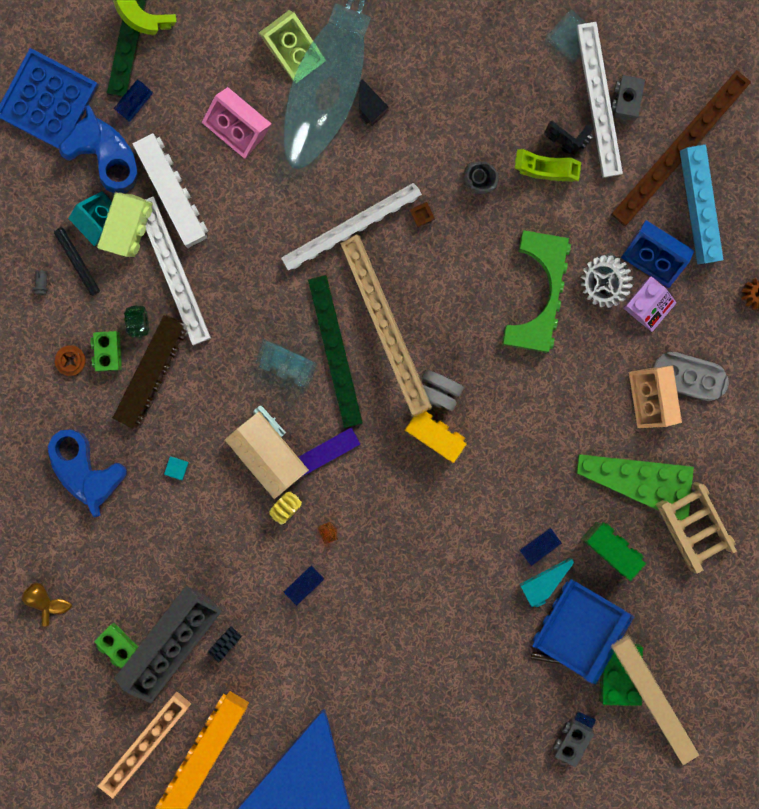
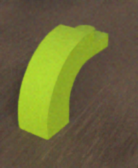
(142, 21)
(547, 168)

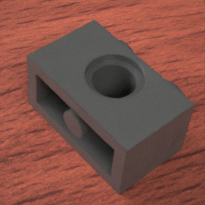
(634, 88)

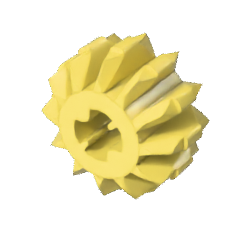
(285, 508)

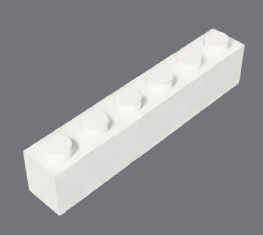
(170, 191)

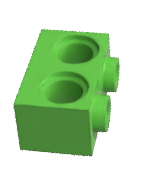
(113, 351)
(121, 641)

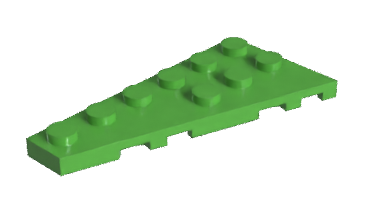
(640, 479)

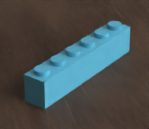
(701, 204)

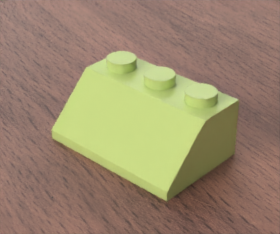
(125, 224)

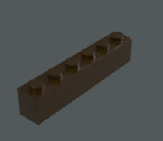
(150, 372)

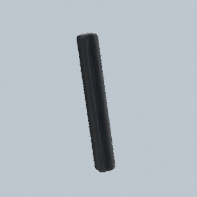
(77, 261)

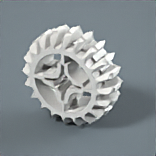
(595, 271)

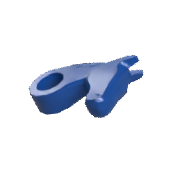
(98, 137)
(77, 476)

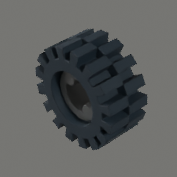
(224, 644)

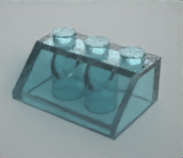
(286, 363)

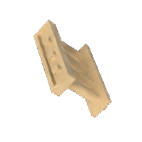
(685, 543)

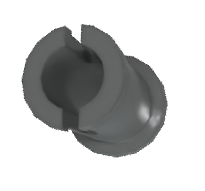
(40, 282)

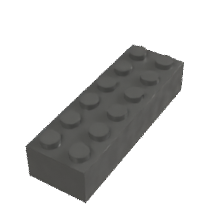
(168, 644)

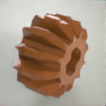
(750, 290)

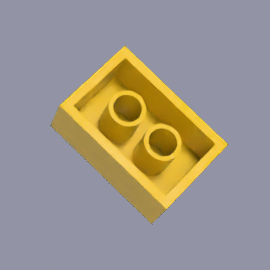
(436, 436)

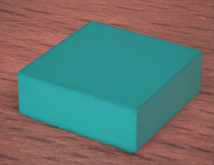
(176, 468)

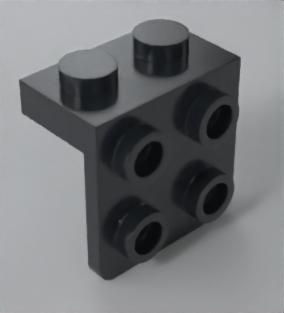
(568, 142)

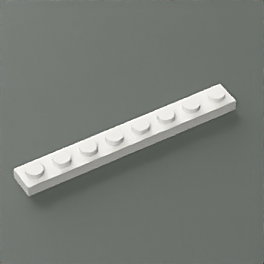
(599, 99)
(346, 229)
(175, 276)

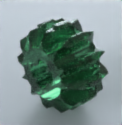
(136, 321)

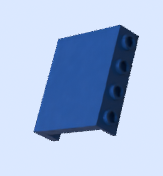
(582, 630)

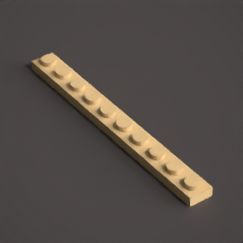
(386, 325)

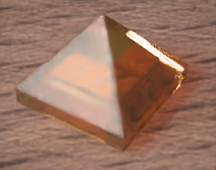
(328, 532)

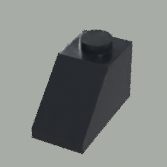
(371, 106)

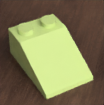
(287, 41)

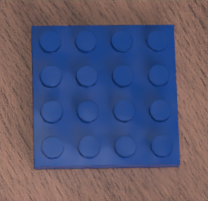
(46, 98)

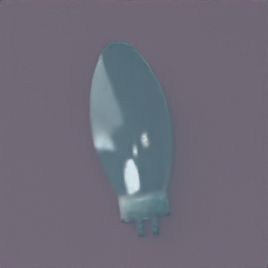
(325, 85)

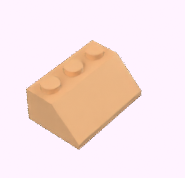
(655, 397)

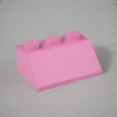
(236, 122)

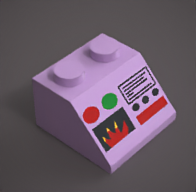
(650, 303)

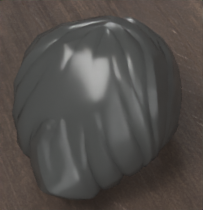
(481, 177)

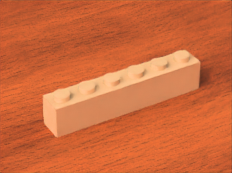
(144, 745)

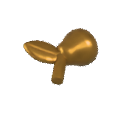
(37, 597)

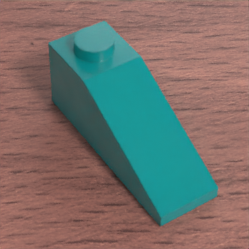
(543, 584)

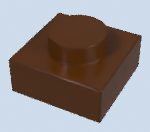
(422, 214)

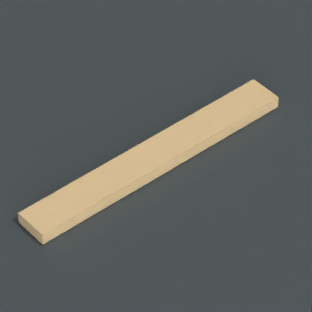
(655, 699)

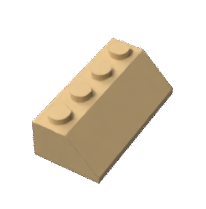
(266, 455)

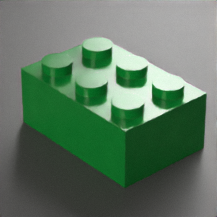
(614, 550)
(616, 685)

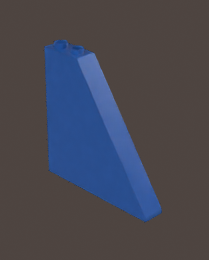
(304, 775)

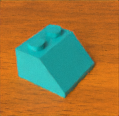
(91, 216)

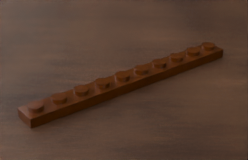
(688, 138)

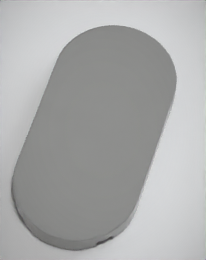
(695, 376)

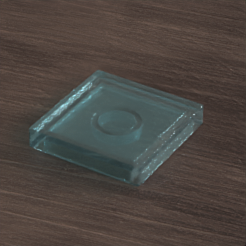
(565, 36)

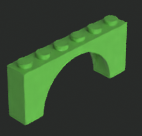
(551, 254)

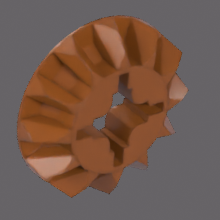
(61, 361)

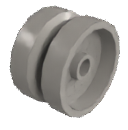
(440, 389)

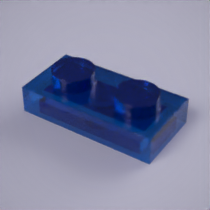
(133, 100)
(540, 546)
(303, 585)

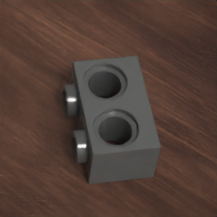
(577, 743)

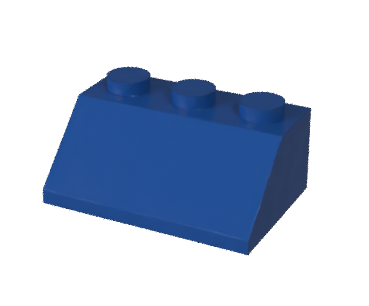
(657, 254)

